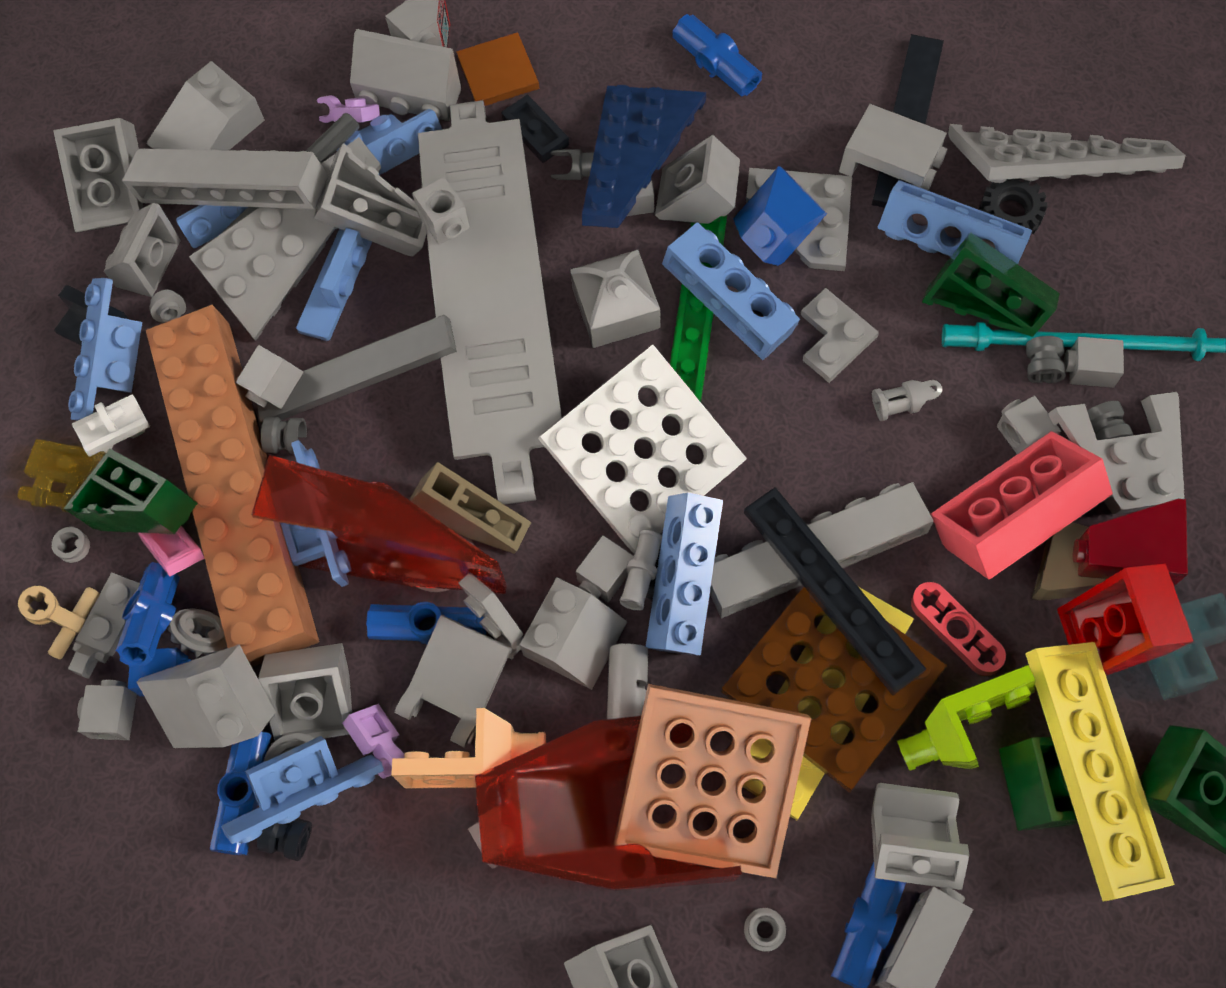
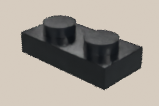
(537, 128)

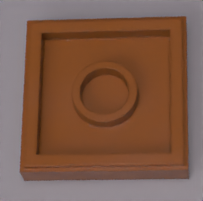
(498, 69)

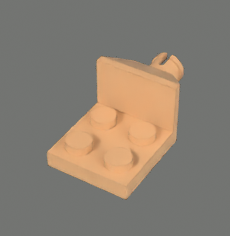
(494, 745)

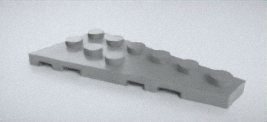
(1047, 154)
(267, 255)

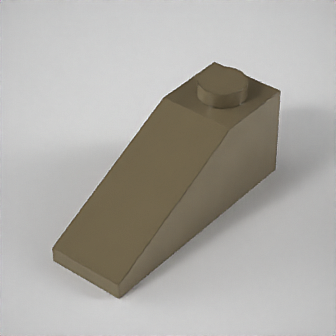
(469, 509)

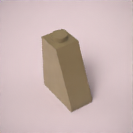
(1057, 571)

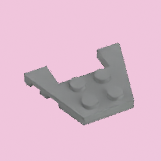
(1141, 467)

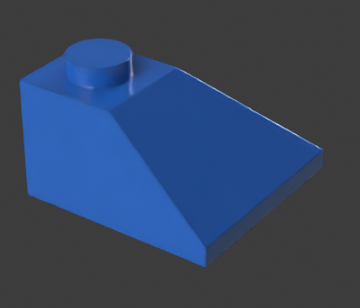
(778, 218)

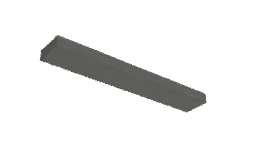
(366, 367)

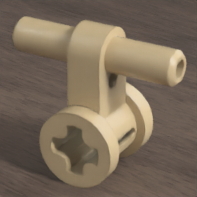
(70, 621)

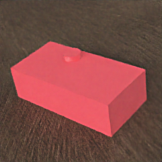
(1022, 504)

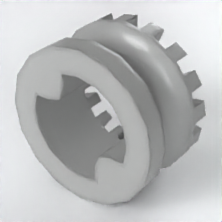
(81, 543)

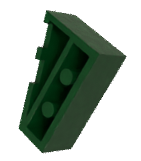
(993, 288)
(129, 499)

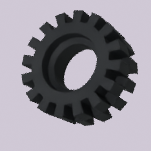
(1021, 193)

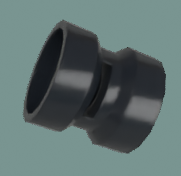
(286, 838)

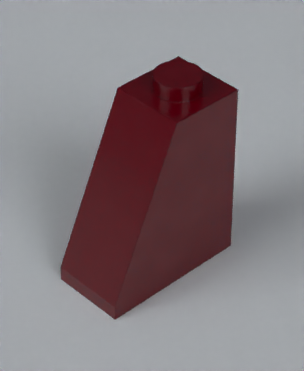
(1136, 540)

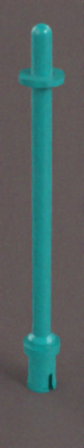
(982, 336)

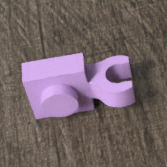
(355, 107)
(374, 734)

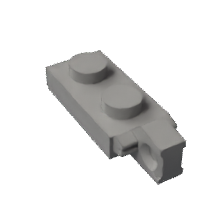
(496, 618)
(103, 626)

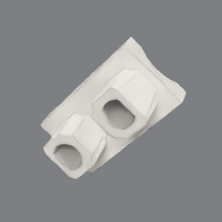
(110, 425)

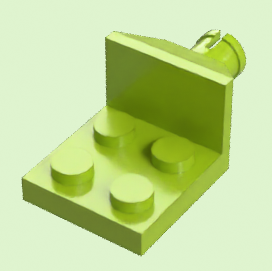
(945, 735)

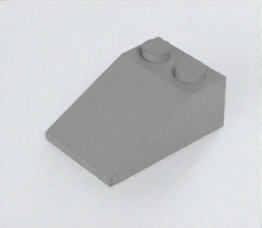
(207, 114)
(93, 167)
(209, 700)

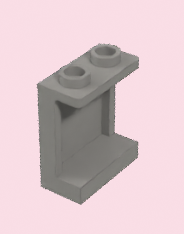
(895, 147)
(917, 836)

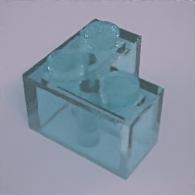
(1189, 666)

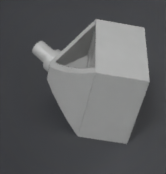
(615, 298)

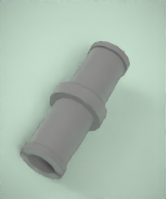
(641, 570)

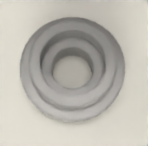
(167, 306)
(777, 923)

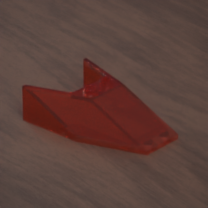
(375, 526)
(562, 808)

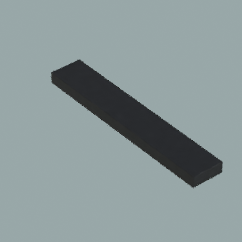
(912, 96)
(835, 591)

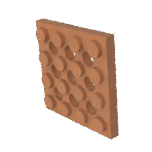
(769, 811)

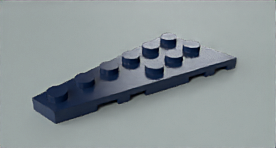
(632, 141)

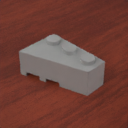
(367, 203)

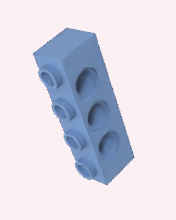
(943, 212)
(732, 308)
(684, 574)

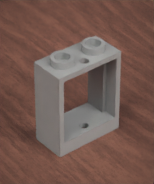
(926, 940)

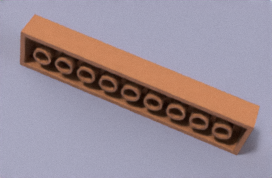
(222, 467)

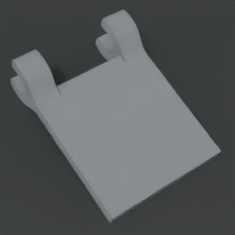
(456, 675)

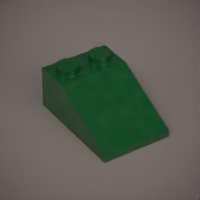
(1189, 783)
(1036, 785)

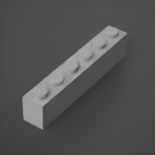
(226, 178)
(849, 536)

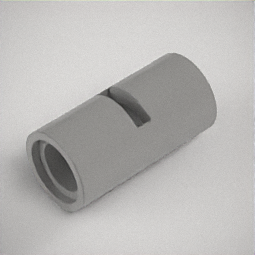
(627, 680)

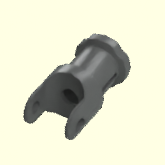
(580, 167)

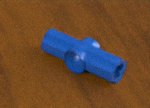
(717, 54)
(147, 616)
(403, 621)
(241, 758)
(868, 930)

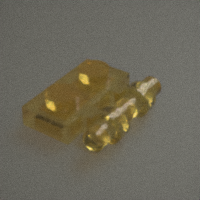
(60, 464)

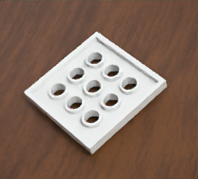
(645, 422)

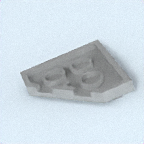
(827, 242)

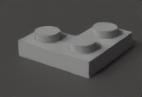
(844, 335)

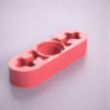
(958, 612)

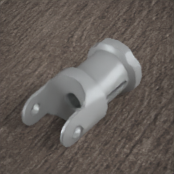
(908, 397)

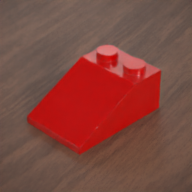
(1128, 618)

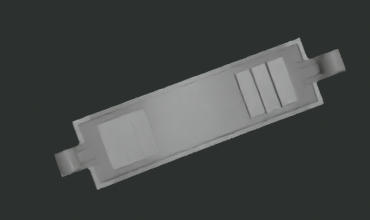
(492, 290)

